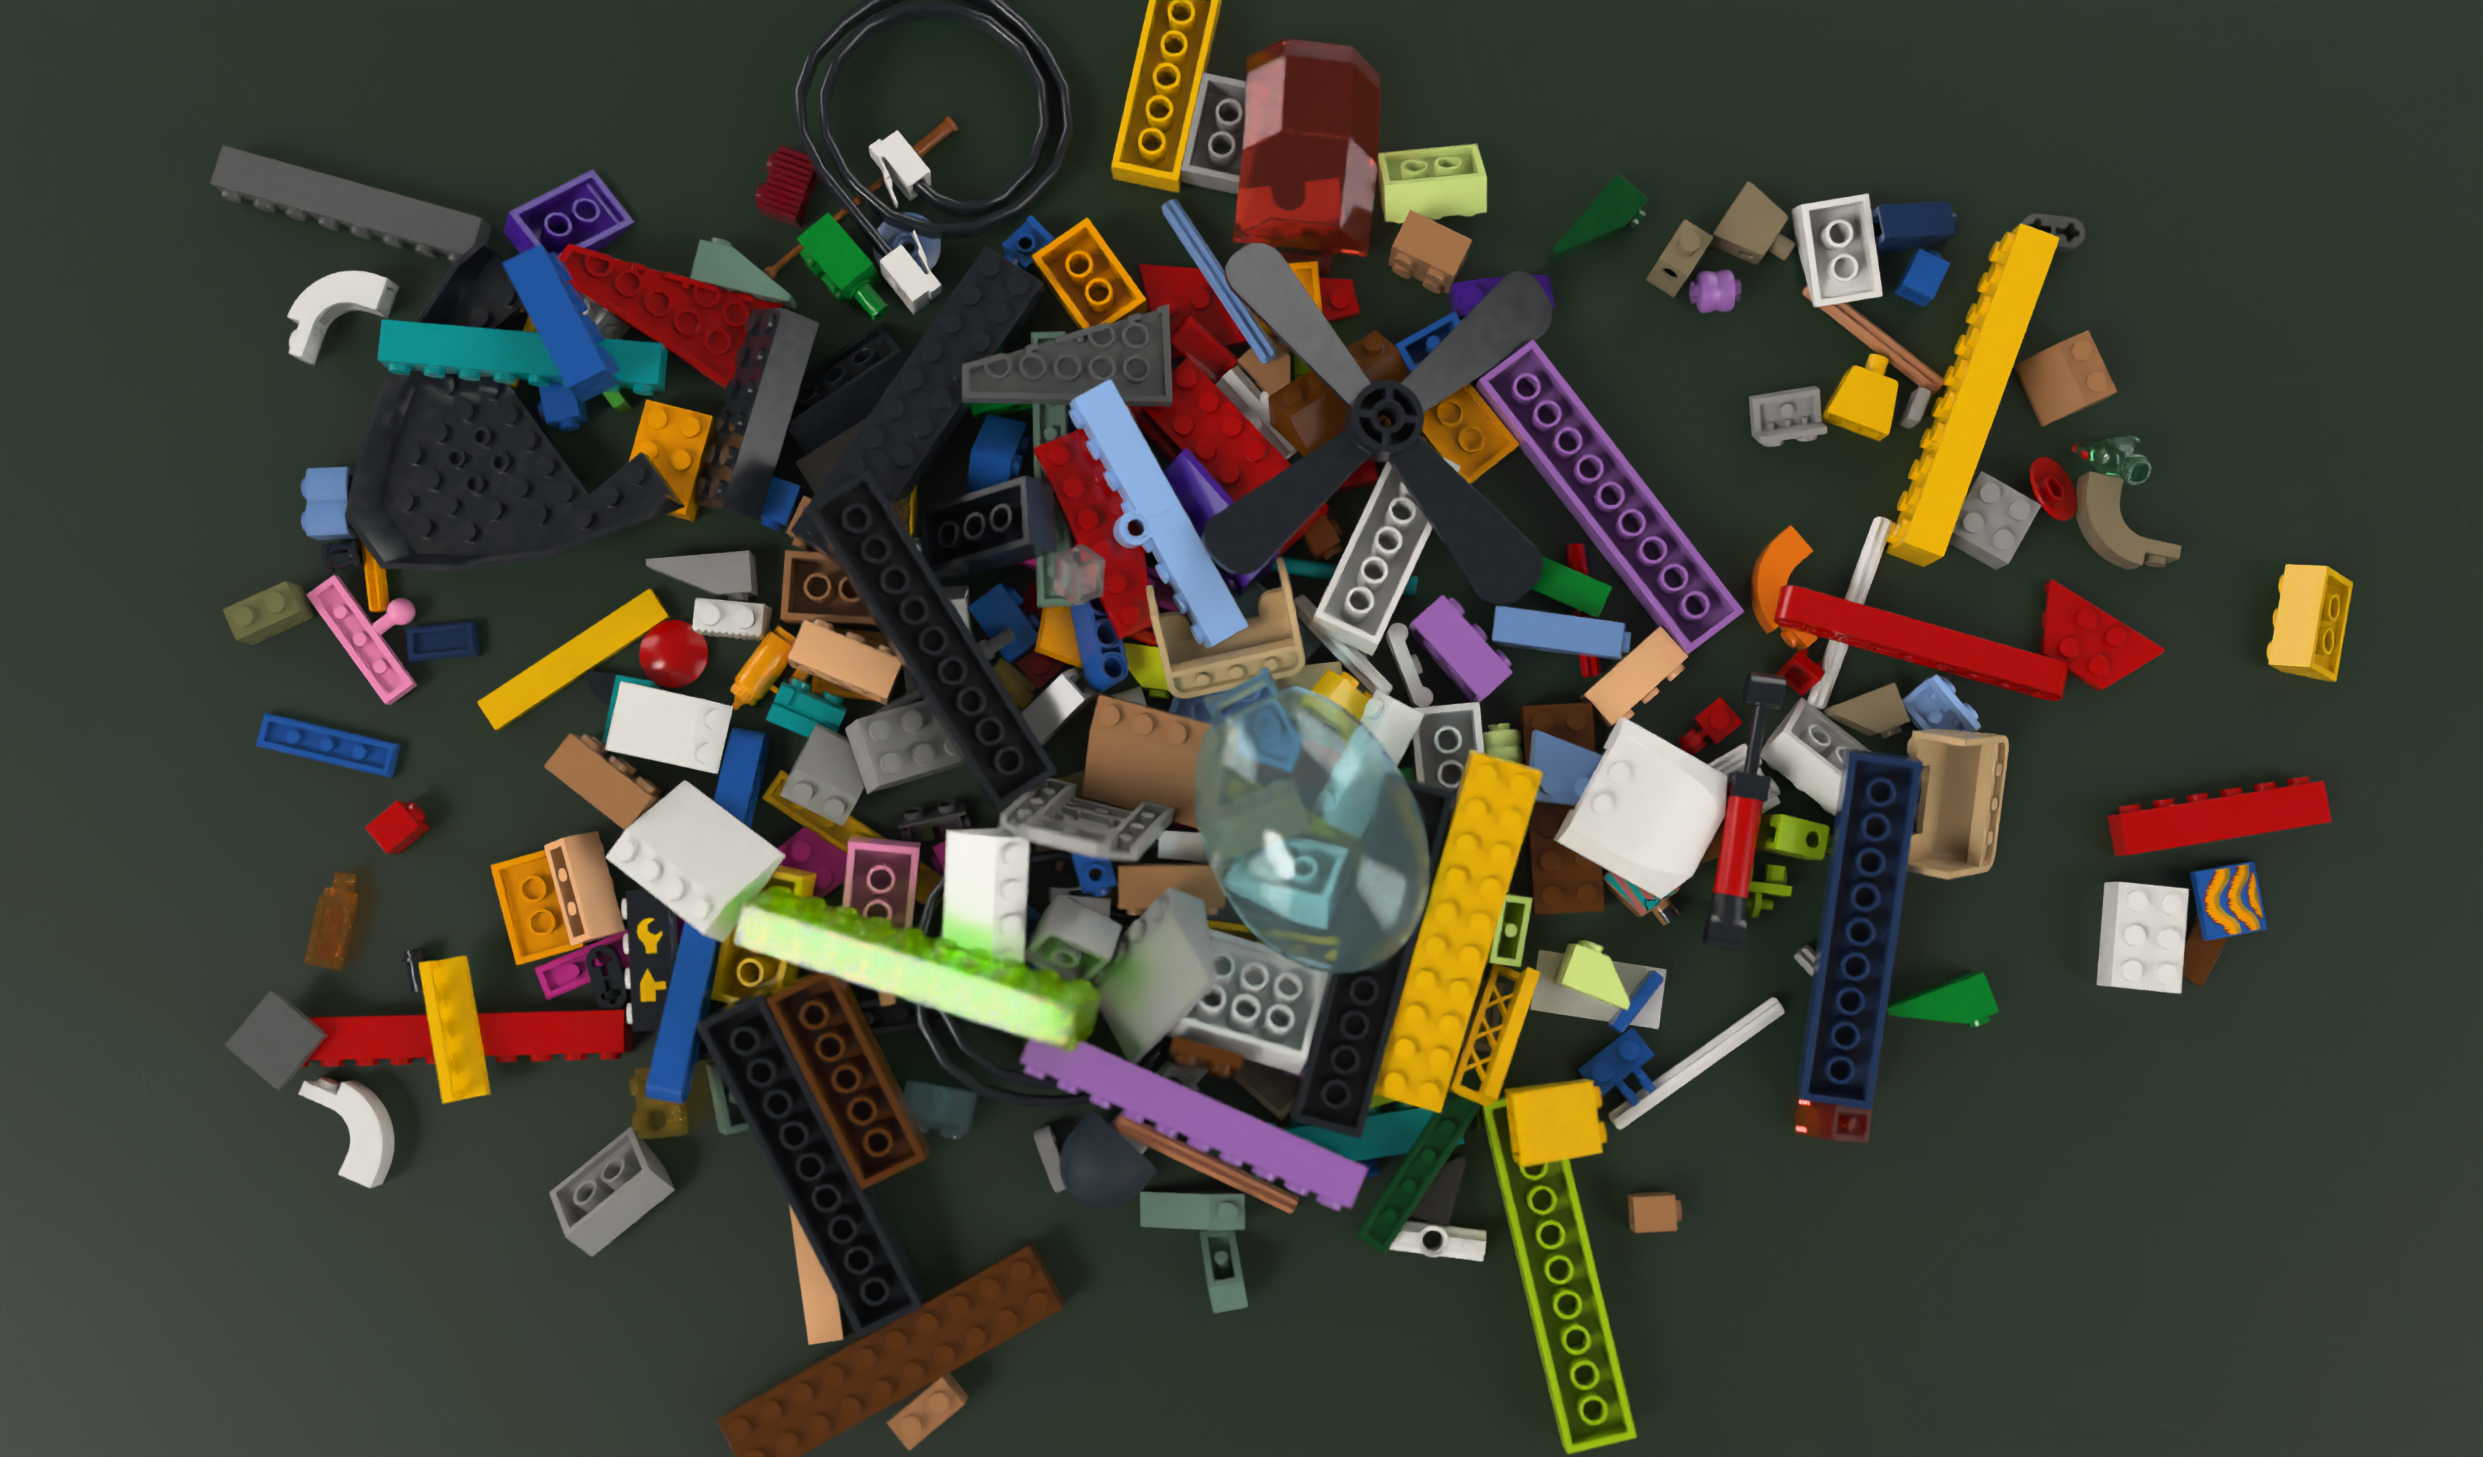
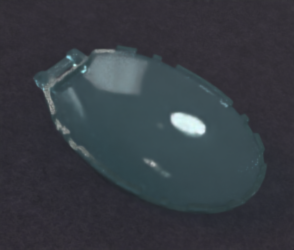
(1310, 828)

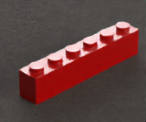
(2219, 818)

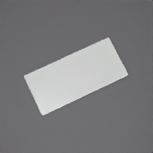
(1565, 1001)

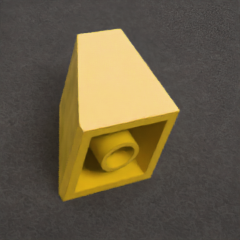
(1554, 1121)

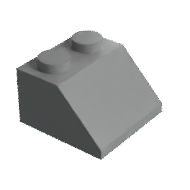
(825, 776)
(1072, 940)

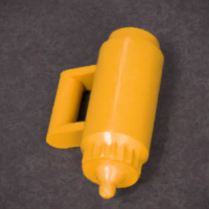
(764, 668)

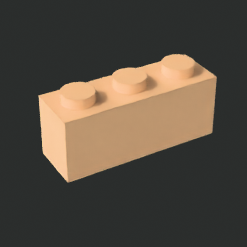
(1635, 677)
(584, 887)

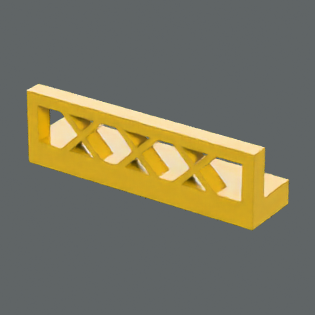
(454, 1029)
(1506, 1038)

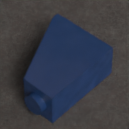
(1913, 226)

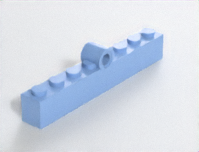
(1157, 513)

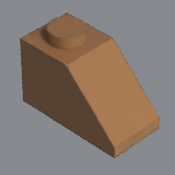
(1268, 376)

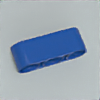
(1098, 654)

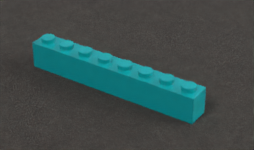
(506, 355)

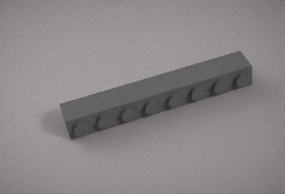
(347, 205)

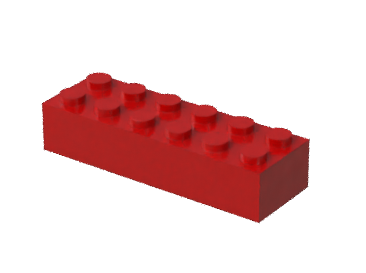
(1220, 438)

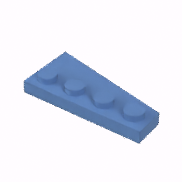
(1564, 768)

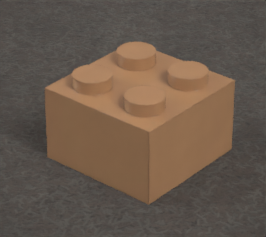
(1428, 252)

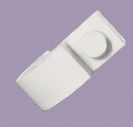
(330, 299)
(368, 1124)

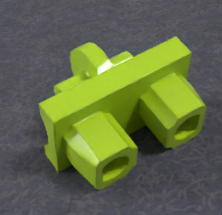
(1773, 884)

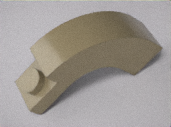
(2107, 532)

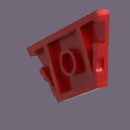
(2091, 640)

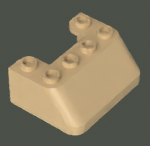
(1957, 801)

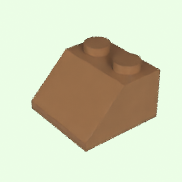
(2065, 378)

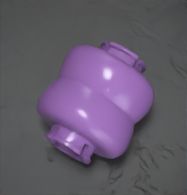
(1715, 291)

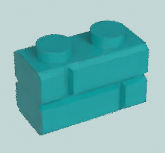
(801, 709)

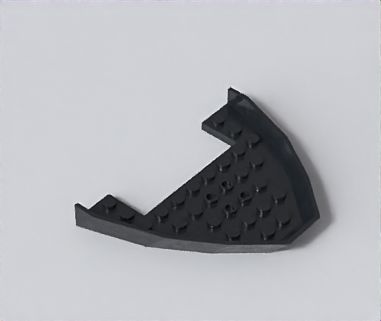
(466, 470)

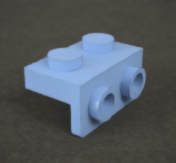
(1937, 707)

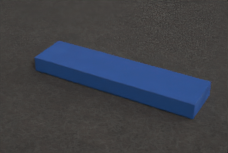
(328, 745)

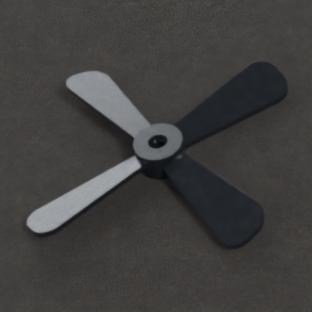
(1479, 538)

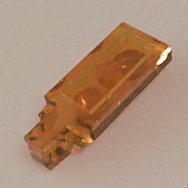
(333, 923)

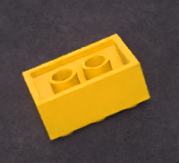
(2310, 622)

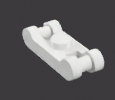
(1408, 666)

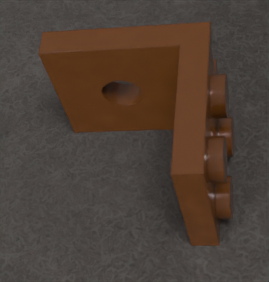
(1192, 1054)

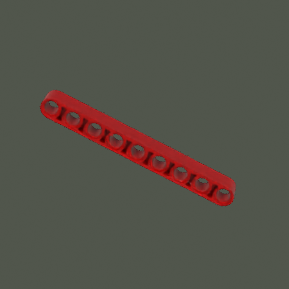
(1921, 643)

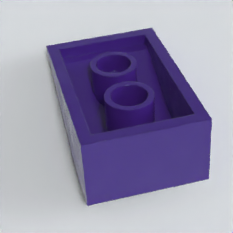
(573, 213)

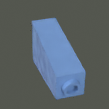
(1560, 633)

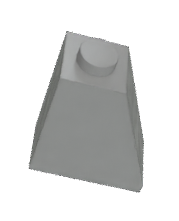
(1059, 704)

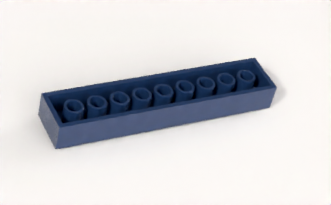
(1858, 928)

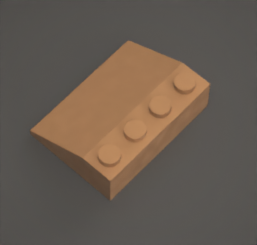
(1143, 756)

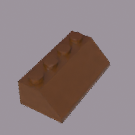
(1312, 414)

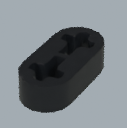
(600, 980)

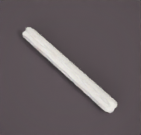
(1856, 593)
(1698, 1061)

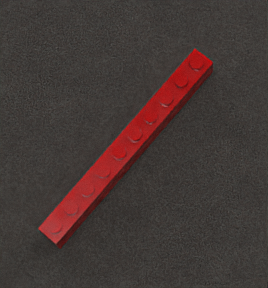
(501, 1034)

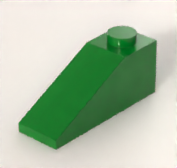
(1957, 1001)

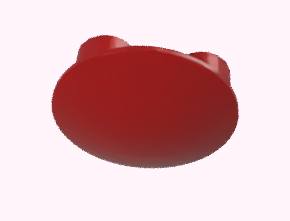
(673, 654)

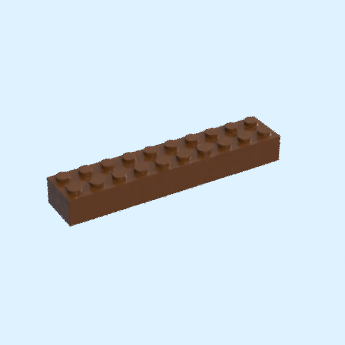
(895, 1359)

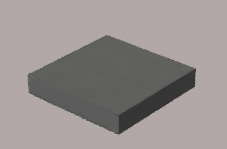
(276, 1039)

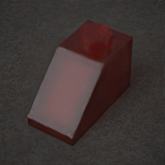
(1833, 1121)

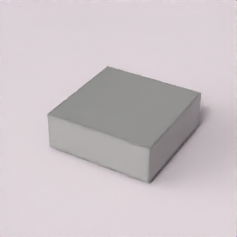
(1915, 408)

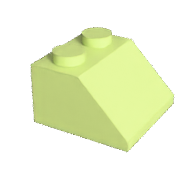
(1591, 974)

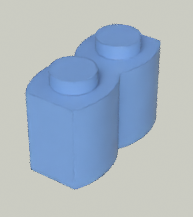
(327, 500)

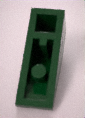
(1604, 219)

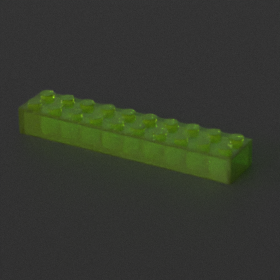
(919, 967)

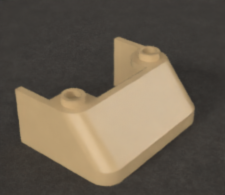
(1268, 641)

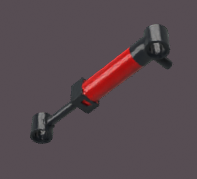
(1745, 793)

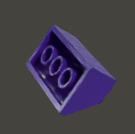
(1202, 500)

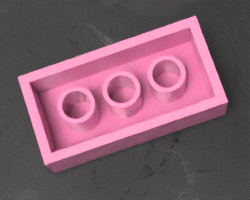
(882, 879)

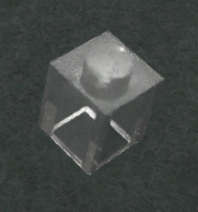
(1079, 574)

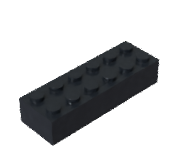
(756, 413)

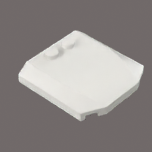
(1646, 811)

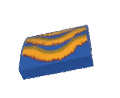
(2228, 900)

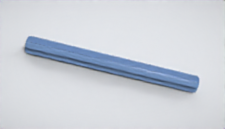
(1216, 278)

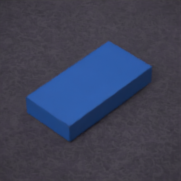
(1637, 999)

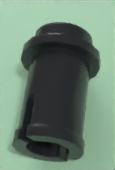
(412, 959)

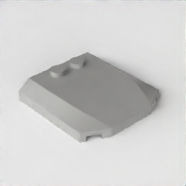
(1060, 820)

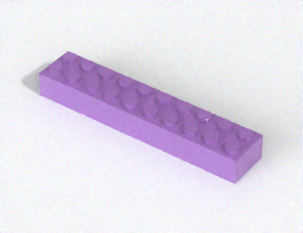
(1608, 498)
(1199, 1118)

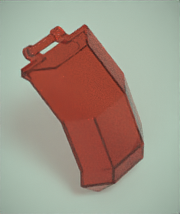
(1309, 150)

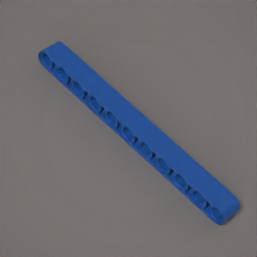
(697, 953)

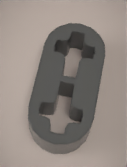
(2057, 224)

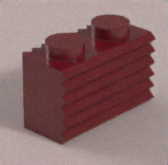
(787, 186)

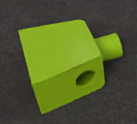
(1793, 837)

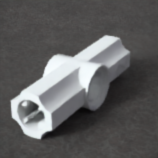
(1254, 407)
(1454, 1243)

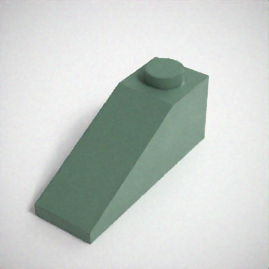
(729, 270)
(1193, 1209)

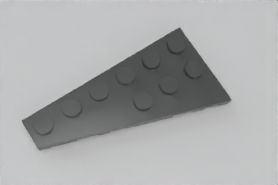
(1128, 352)

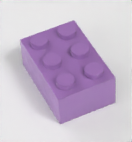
(1460, 649)

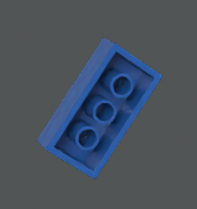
(561, 323)

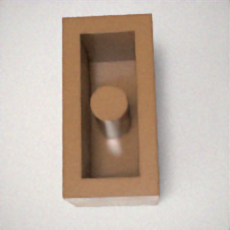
(927, 1410)

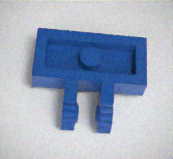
(1619, 1062)

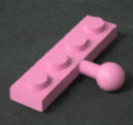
(364, 639)

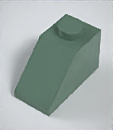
(1223, 1270)

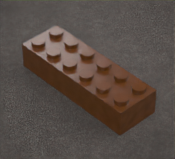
(1557, 875)
(849, 1076)

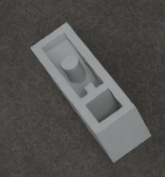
(722, 574)

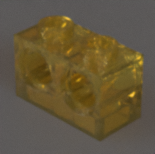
(642, 1121)

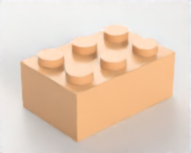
(845, 660)

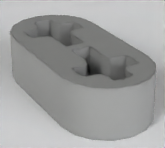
(1050, 1155)

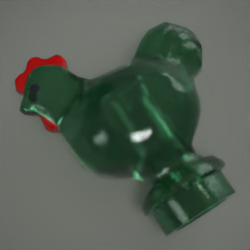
(2116, 458)

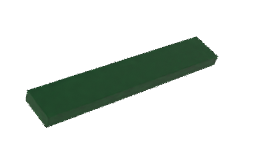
(1420, 1167)

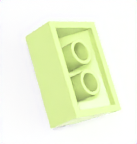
(1432, 182)

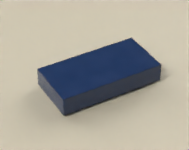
(442, 642)

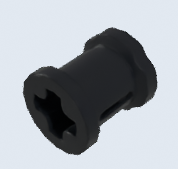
(342, 555)

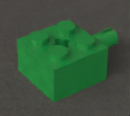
(844, 266)

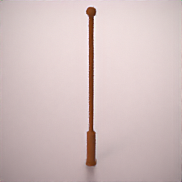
(920, 148)

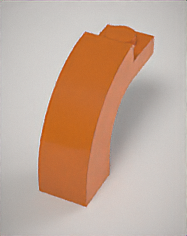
(1772, 573)

